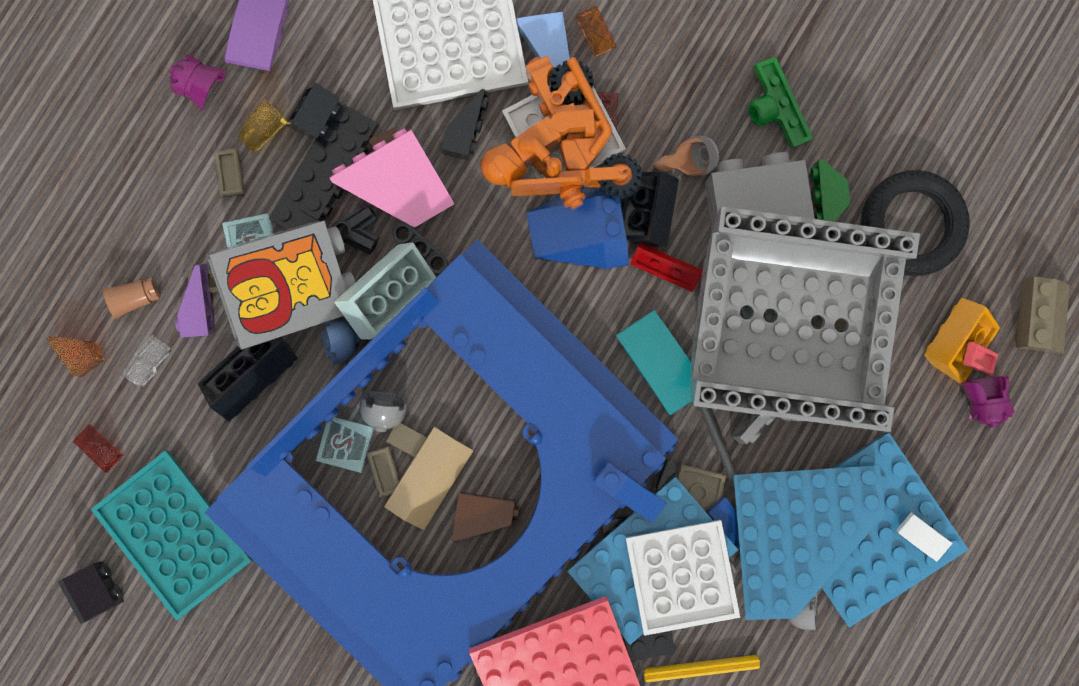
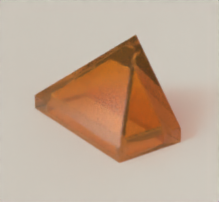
(595, 31)

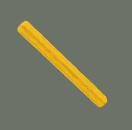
(701, 668)

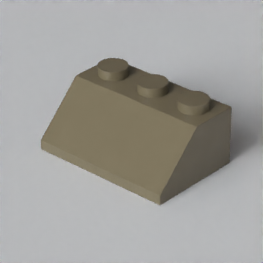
(1043, 315)

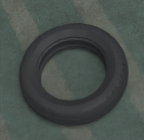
(944, 194)

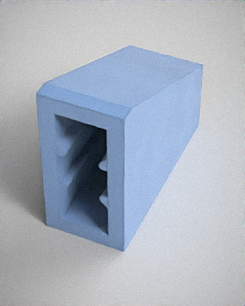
(545, 36)

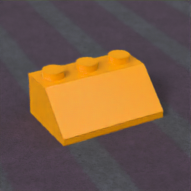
(965, 324)

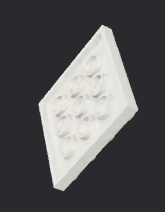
(682, 577)

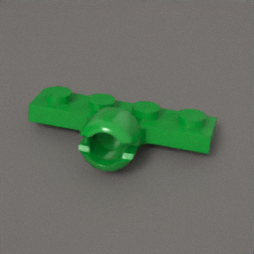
(778, 104)

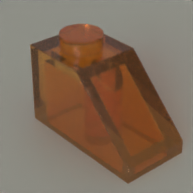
(77, 355)

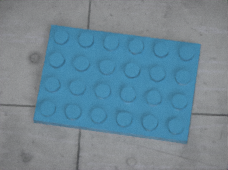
(607, 567)

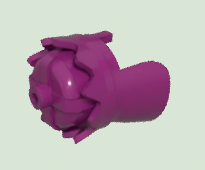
(194, 79)
(989, 400)

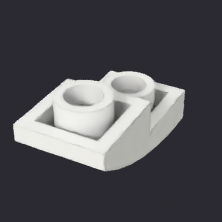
(924, 537)

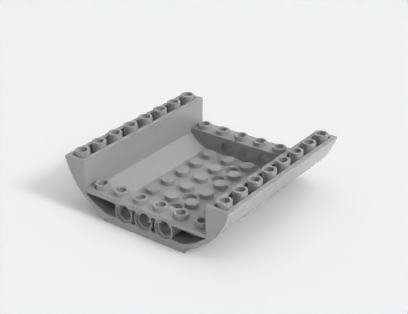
(799, 272)

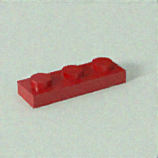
(666, 267)

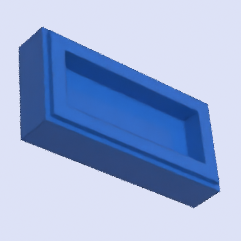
(725, 512)

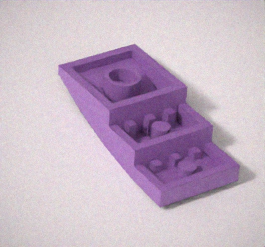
(256, 33)

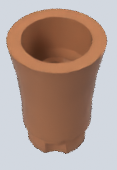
(130, 296)

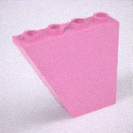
(396, 180)

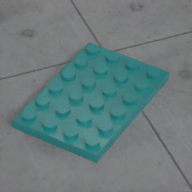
(168, 536)

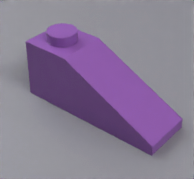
(195, 311)

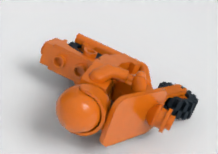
(576, 129)

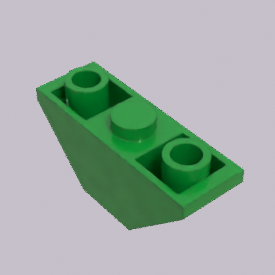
(830, 191)

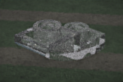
(144, 363)

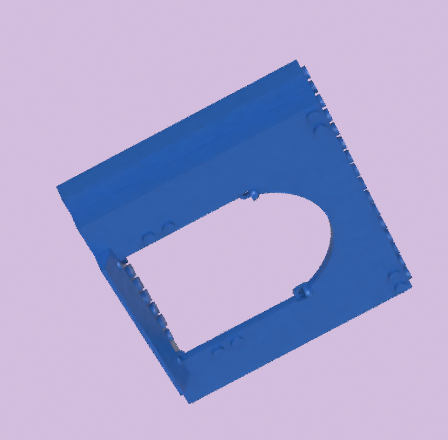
(421, 624)

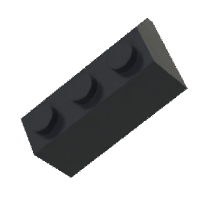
(650, 209)

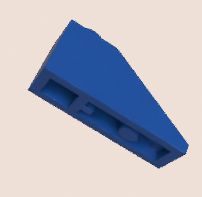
(629, 491)

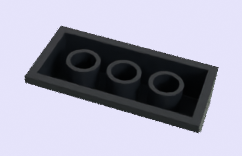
(245, 376)

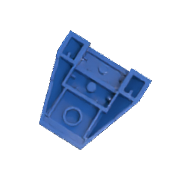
(582, 235)

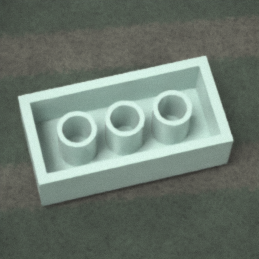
(385, 290)

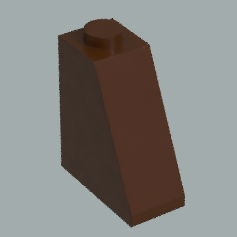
(481, 514)

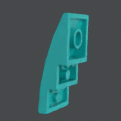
(659, 360)

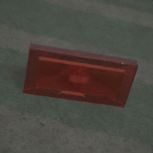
(97, 448)

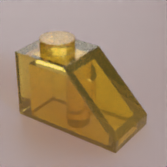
(261, 125)

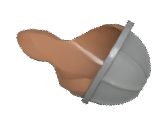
(692, 157)

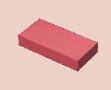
(980, 358)

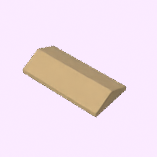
(428, 478)

